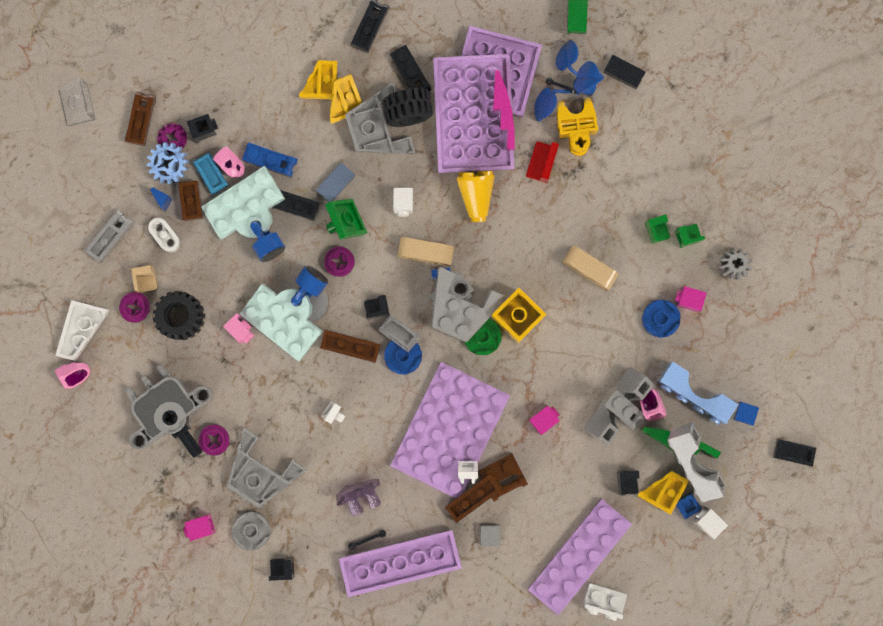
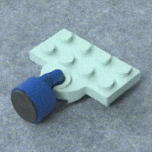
(247, 210)
(287, 314)

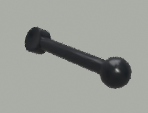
(549, 81)
(382, 533)

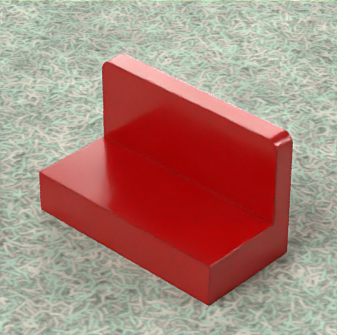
(542, 161)

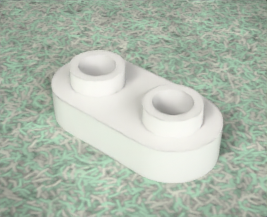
(164, 235)

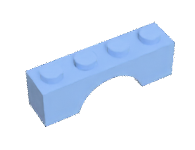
(676, 380)

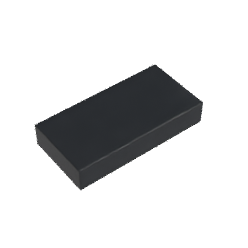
(624, 71)
(794, 452)

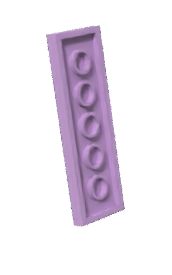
(579, 556)
(400, 563)

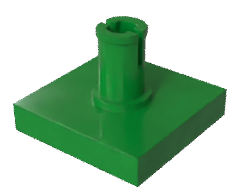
(345, 219)

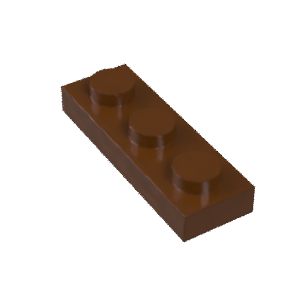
(350, 346)
(474, 498)

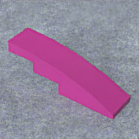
(502, 104)

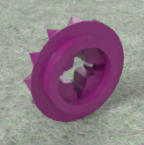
(180, 135)
(347, 257)
(131, 299)
(205, 441)

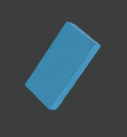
(210, 173)

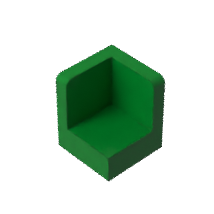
(658, 229)
(689, 235)

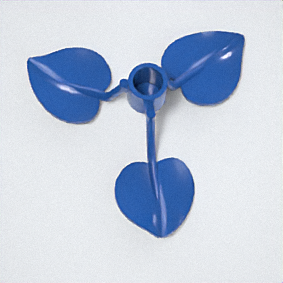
(585, 82)

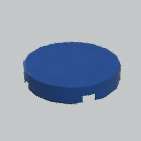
(661, 318)
(400, 360)

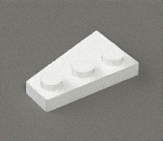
(79, 328)

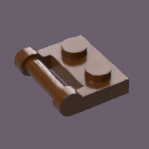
(503, 469)

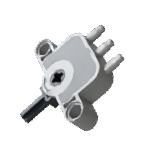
(159, 401)

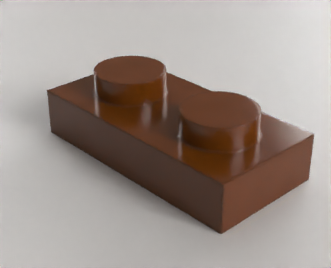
(190, 200)

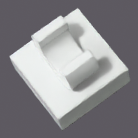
(332, 412)
(467, 470)

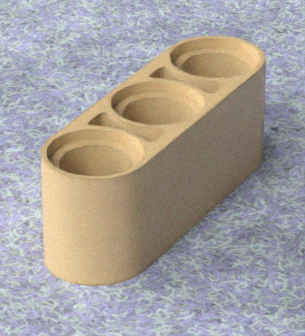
(425, 251)
(590, 268)

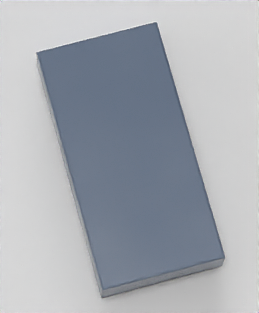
(335, 182)

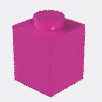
(690, 299)
(545, 419)
(199, 527)

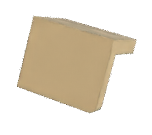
(144, 279)

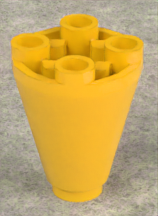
(476, 193)

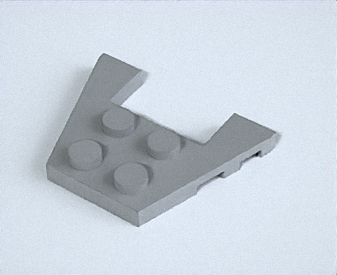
(370, 129)
(457, 315)
(255, 480)

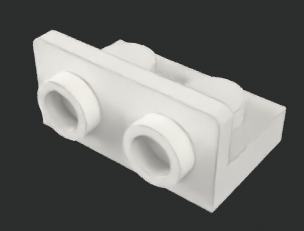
(604, 601)

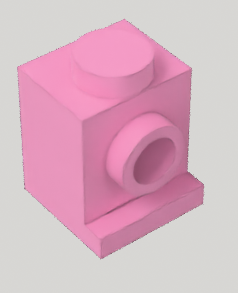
(239, 329)

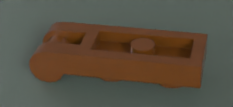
(140, 119)

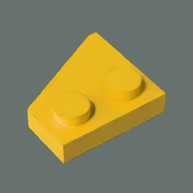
(320, 81)
(343, 98)
(665, 492)

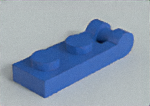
(270, 159)

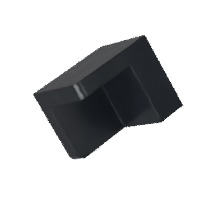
(376, 307)
(628, 482)
(281, 569)

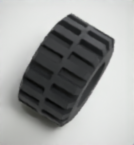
(407, 107)
(163, 311)

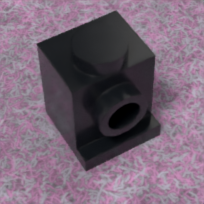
(197, 124)

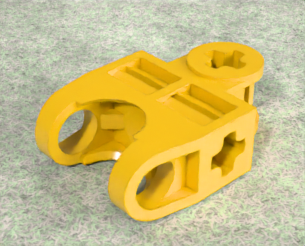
(577, 126)

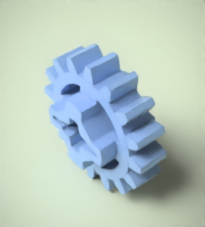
(171, 169)

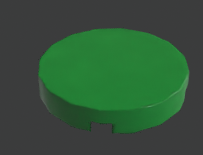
(486, 339)

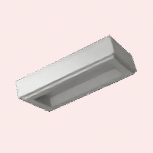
(399, 333)

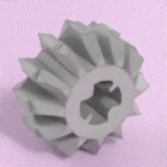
(729, 267)

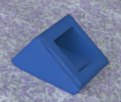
(163, 199)

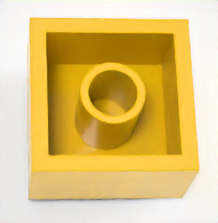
(518, 315)

